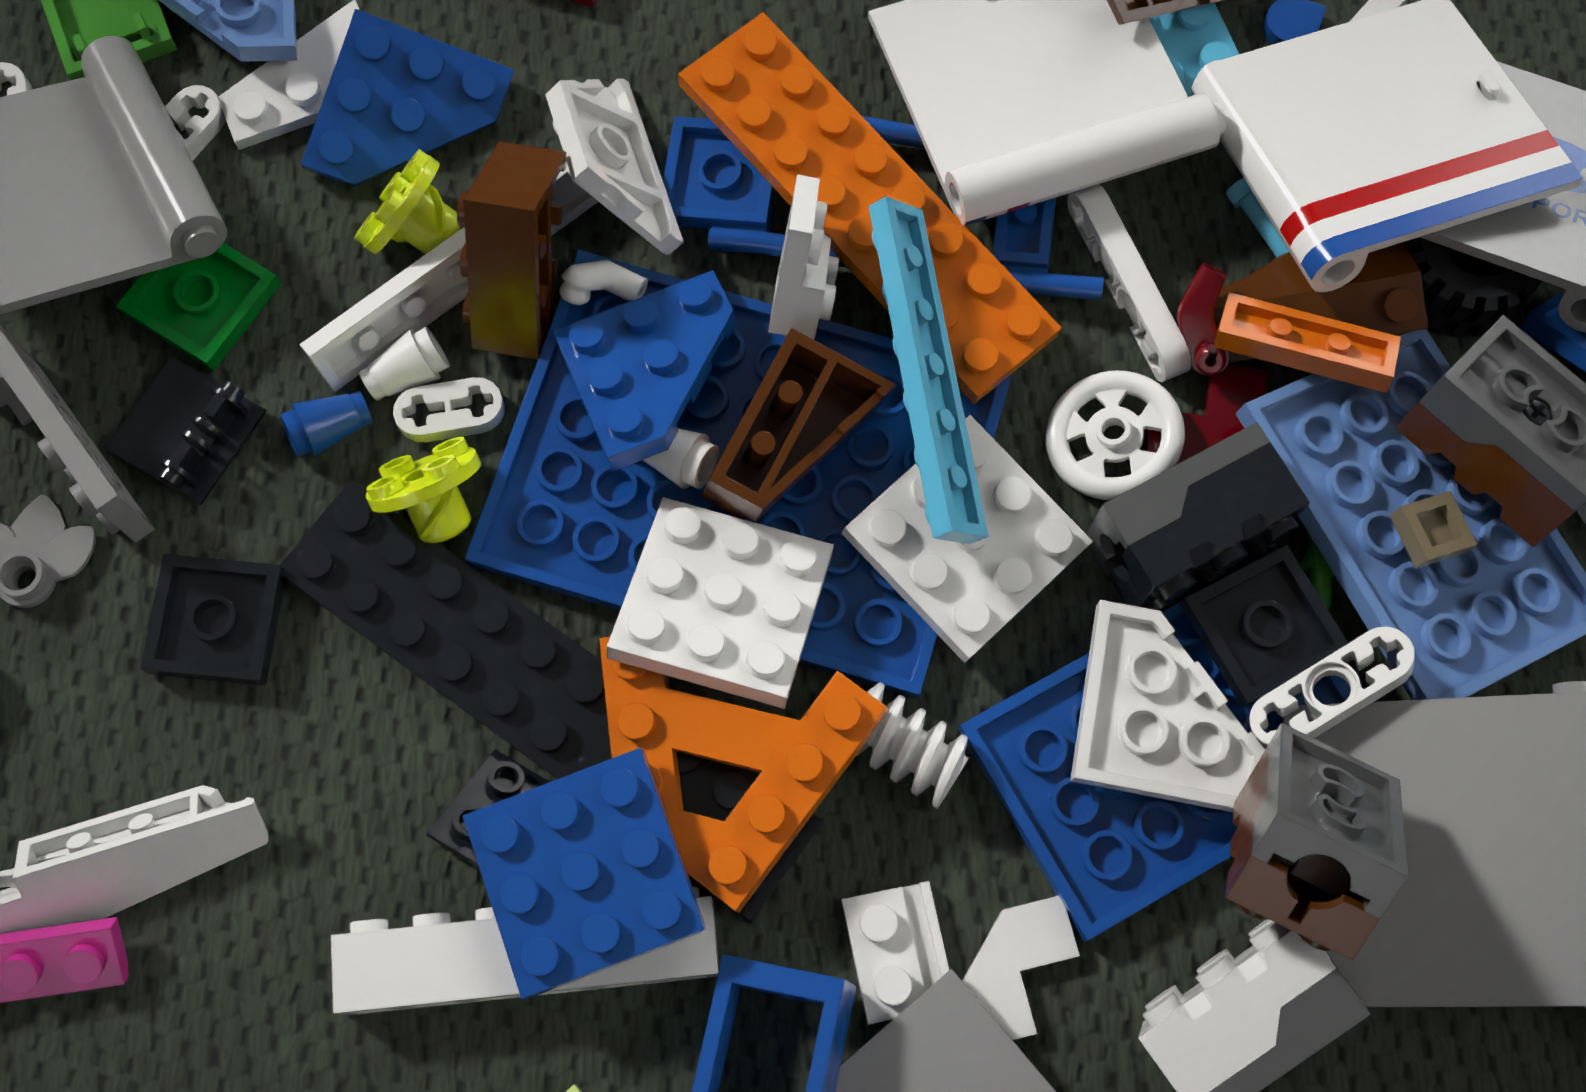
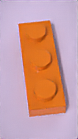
(1308, 342)

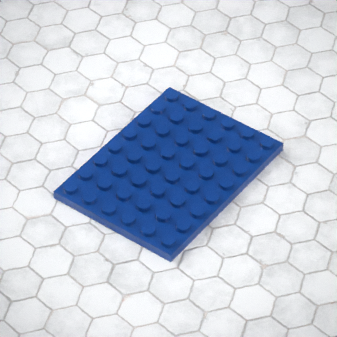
(580, 528)

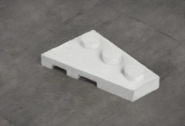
(287, 93)

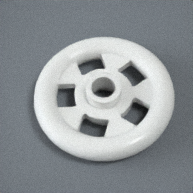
(1110, 389)

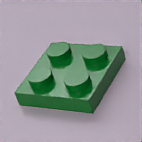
(201, 303)

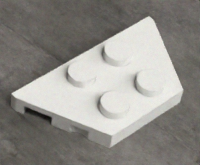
(613, 156)

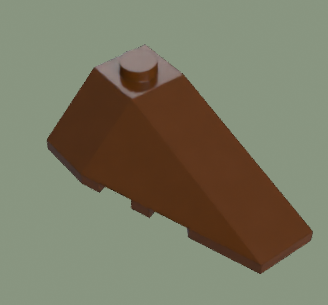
(1381, 297)

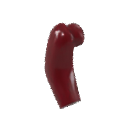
(1197, 320)

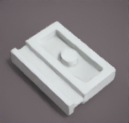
(894, 947)

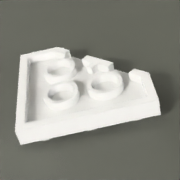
(1156, 717)

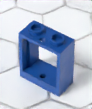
(737, 973)

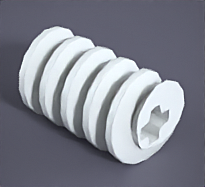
(916, 749)

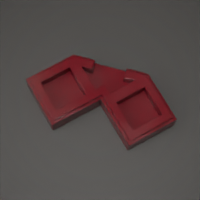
(1223, 398)

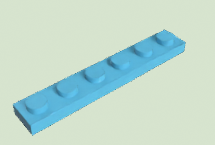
(927, 373)

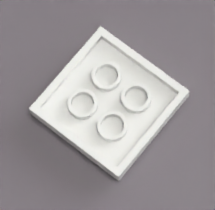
(977, 586)
(721, 602)

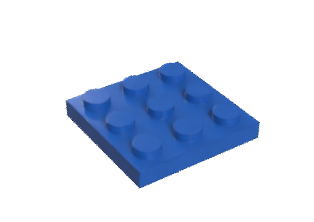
(583, 873)

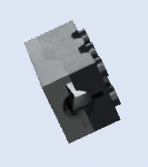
(1197, 520)

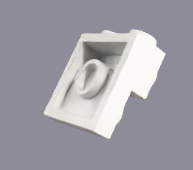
(805, 269)

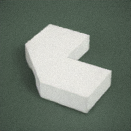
(1017, 942)

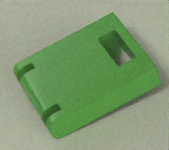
(82, 21)

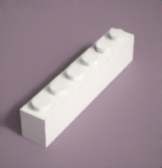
(468, 963)

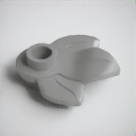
(41, 544)

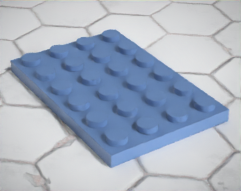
(1466, 614)

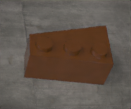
(510, 249)
(793, 422)

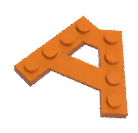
(794, 757)

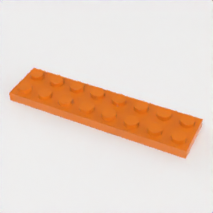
(798, 123)

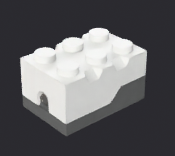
(1250, 1015)

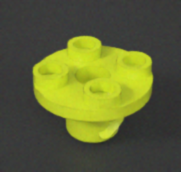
(410, 210)
(428, 489)

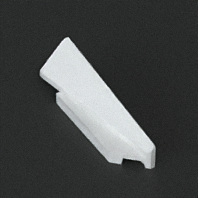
(124, 858)

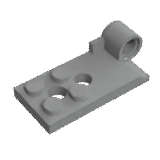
(66, 442)

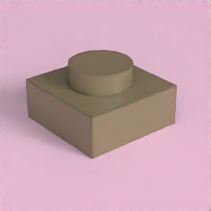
(1433, 529)

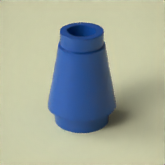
(324, 422)

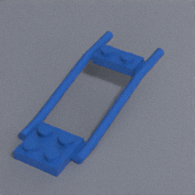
(722, 191)

